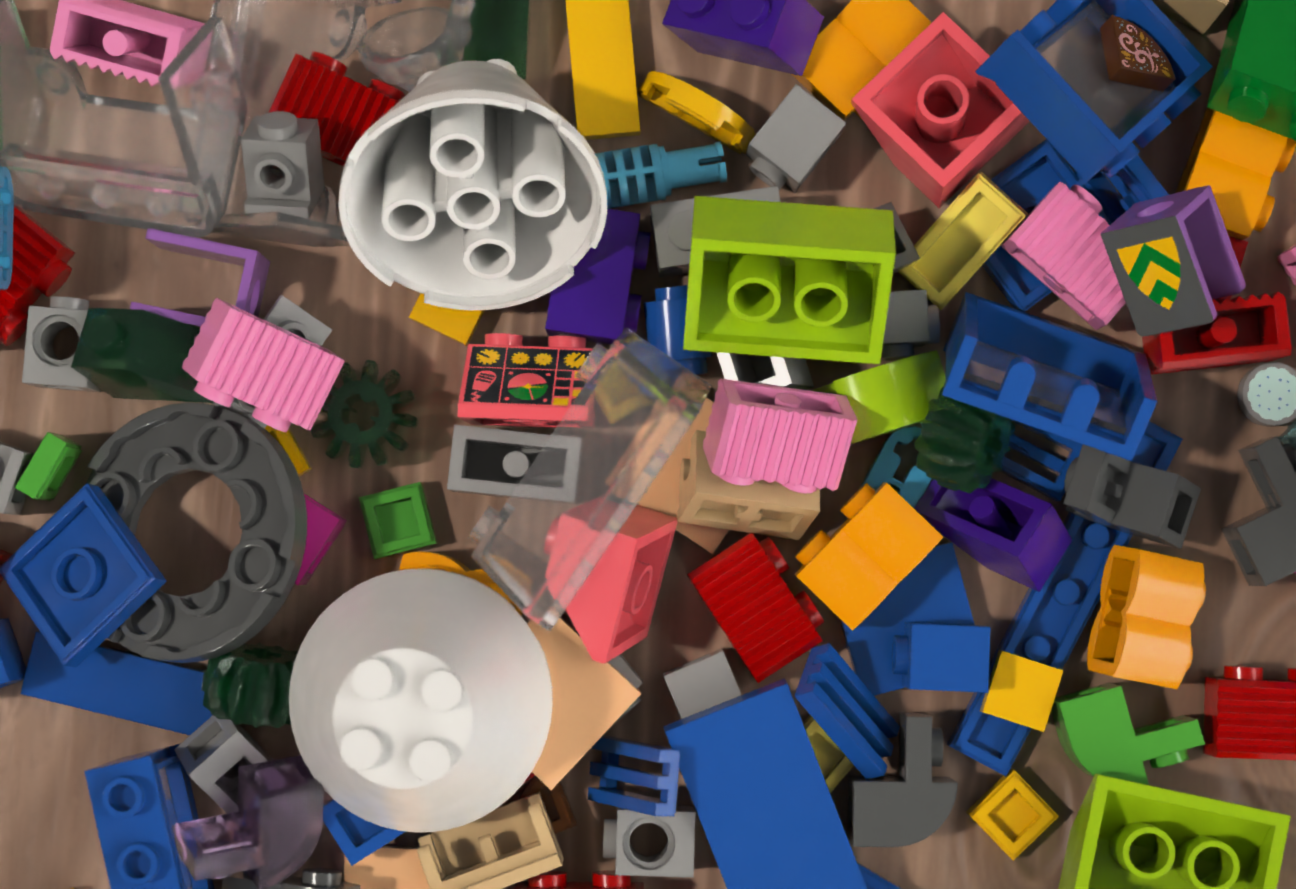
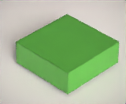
(49, 467)
(398, 520)

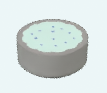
(1268, 394)

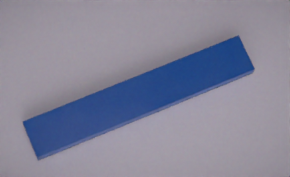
(1054, 617)

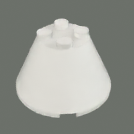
(473, 191)
(420, 700)

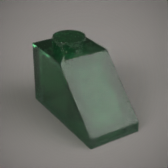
(137, 355)

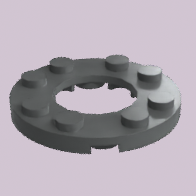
(272, 525)

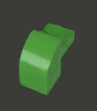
(1101, 737)

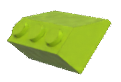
(789, 279)
(1170, 840)

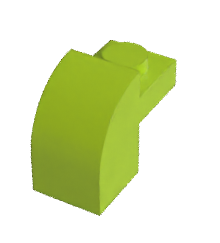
(891, 394)

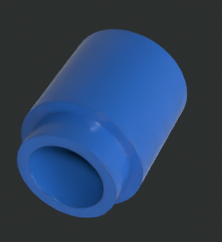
(666, 328)

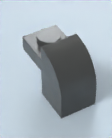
(1130, 497)
(1267, 539)
(906, 806)

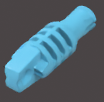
(650, 173)

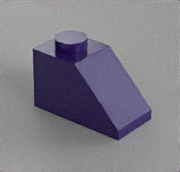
(999, 529)

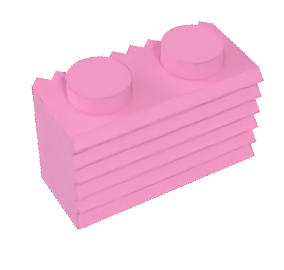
(120, 37)
(1066, 253)
(262, 366)
(778, 436)

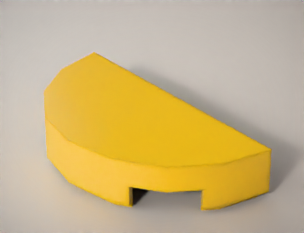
(697, 110)

